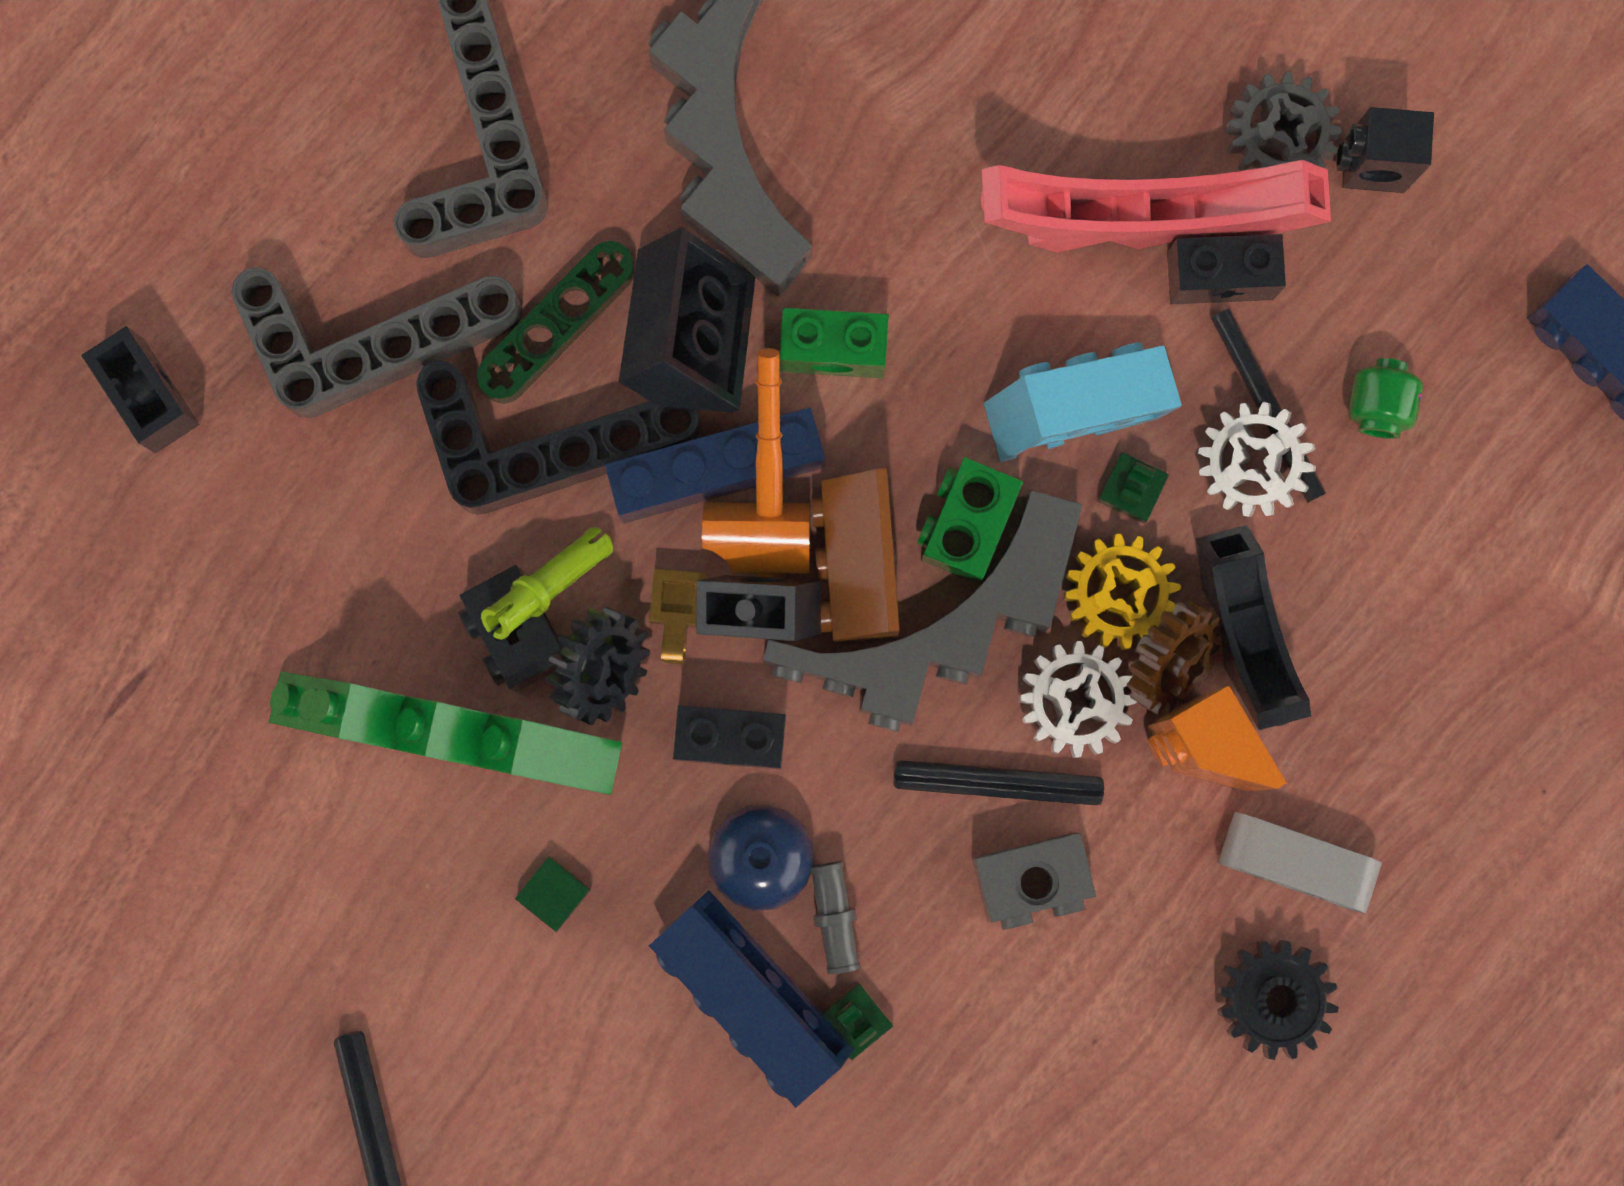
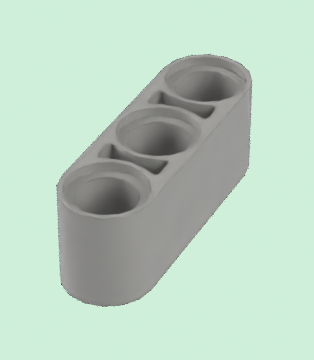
(1300, 862)

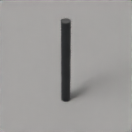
(1259, 387)

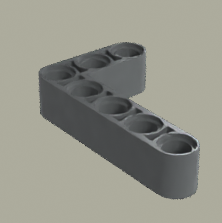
(492, 129)
(370, 345)

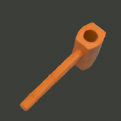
(766, 534)

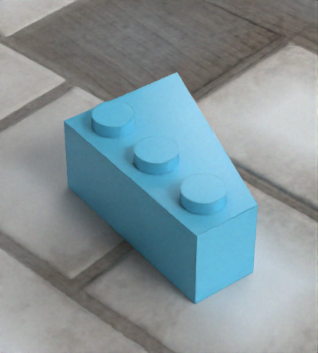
(1082, 399)

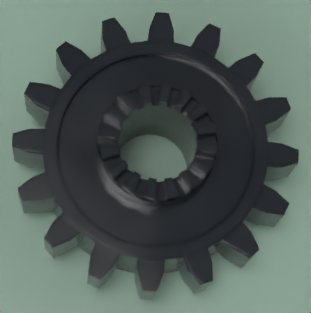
(1304, 1006)

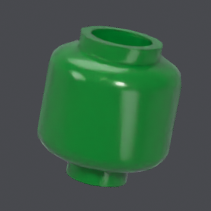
(1385, 399)

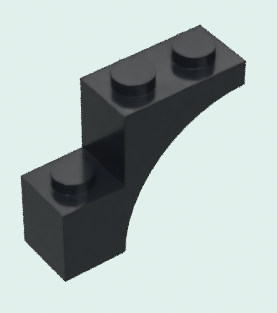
(1251, 636)

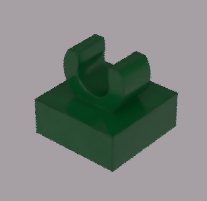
(1133, 488)
(858, 1019)

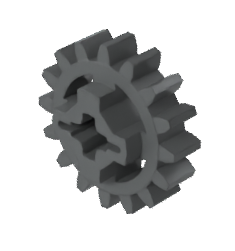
(1279, 108)

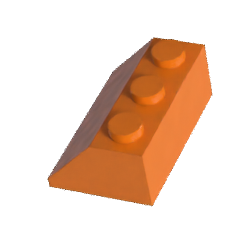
(1214, 743)

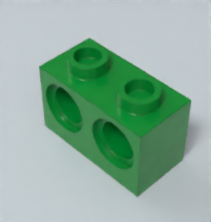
(981, 525)

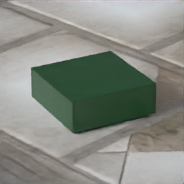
(552, 894)

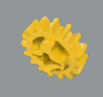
(1109, 569)

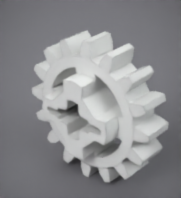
(1237, 473)
(1099, 708)

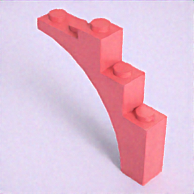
(1149, 212)

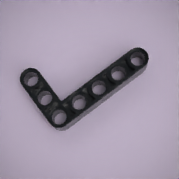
(547, 450)

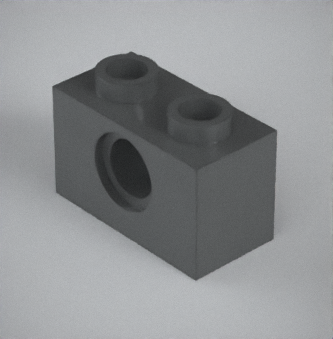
(1067, 874)

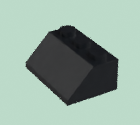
(687, 325)

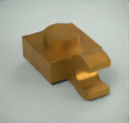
(674, 607)

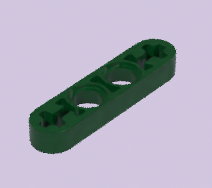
(563, 328)

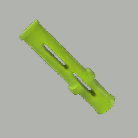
(533, 593)

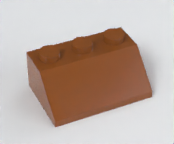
(857, 558)

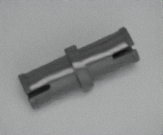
(835, 917)

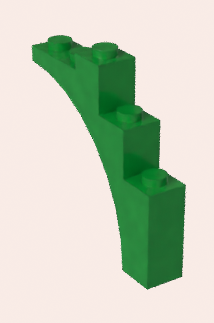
(445, 732)

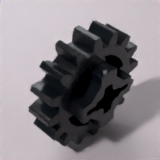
(598, 665)

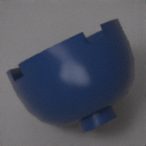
(760, 857)

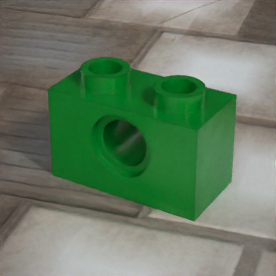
(833, 343)

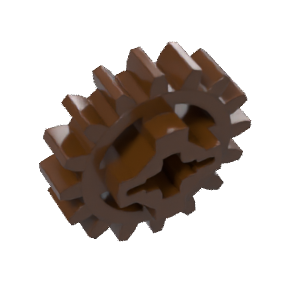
(1174, 657)

